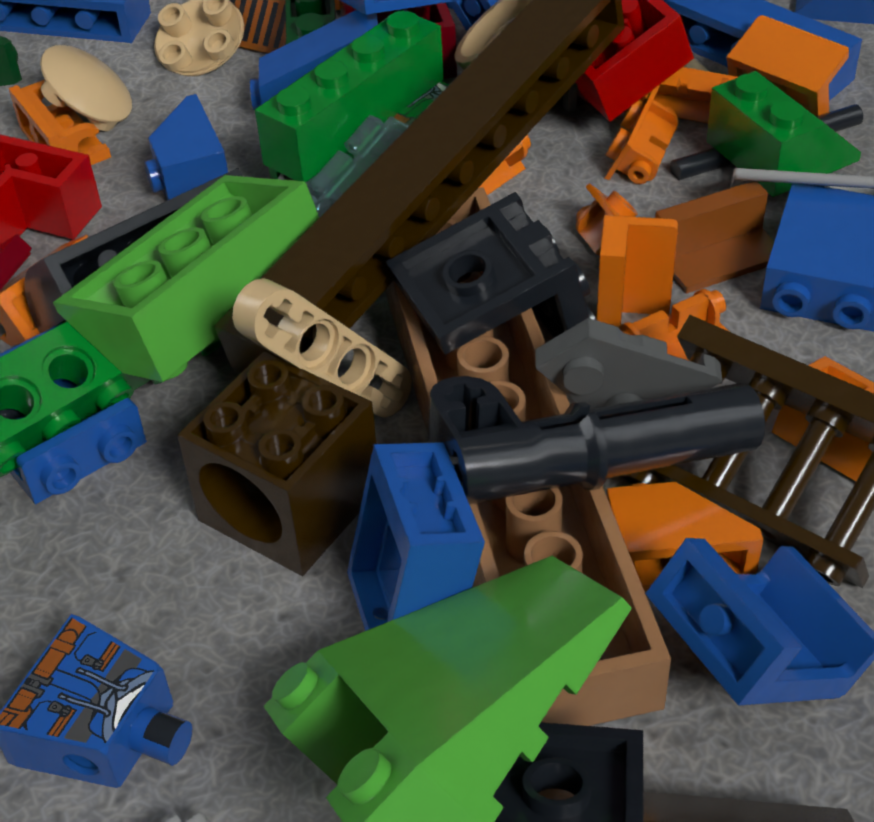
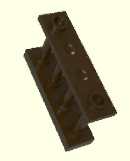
(831, 410)

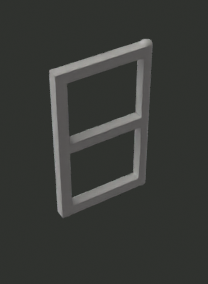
(852, 183)

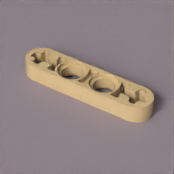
(329, 346)

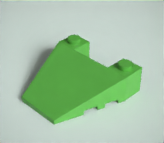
(448, 697)

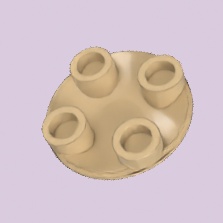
(198, 35)
(85, 86)

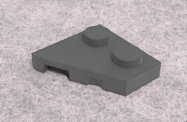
(612, 368)

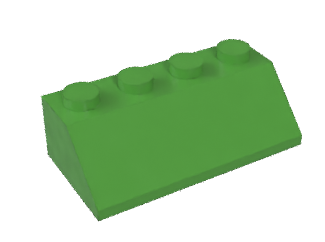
(172, 285)

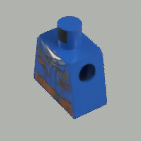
(91, 710)

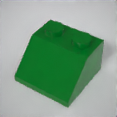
(768, 130)

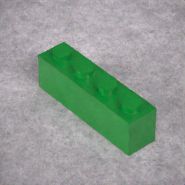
(368, 77)

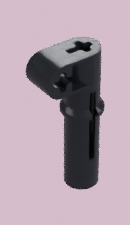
(584, 446)

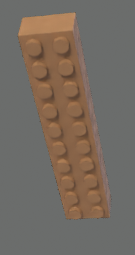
(552, 522)

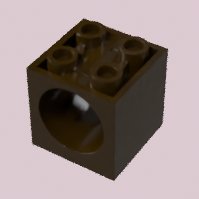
(280, 461)

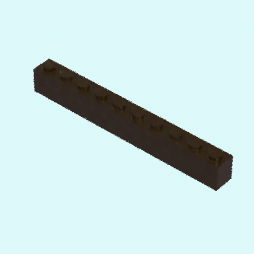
(436, 164)

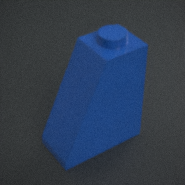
(302, 55)

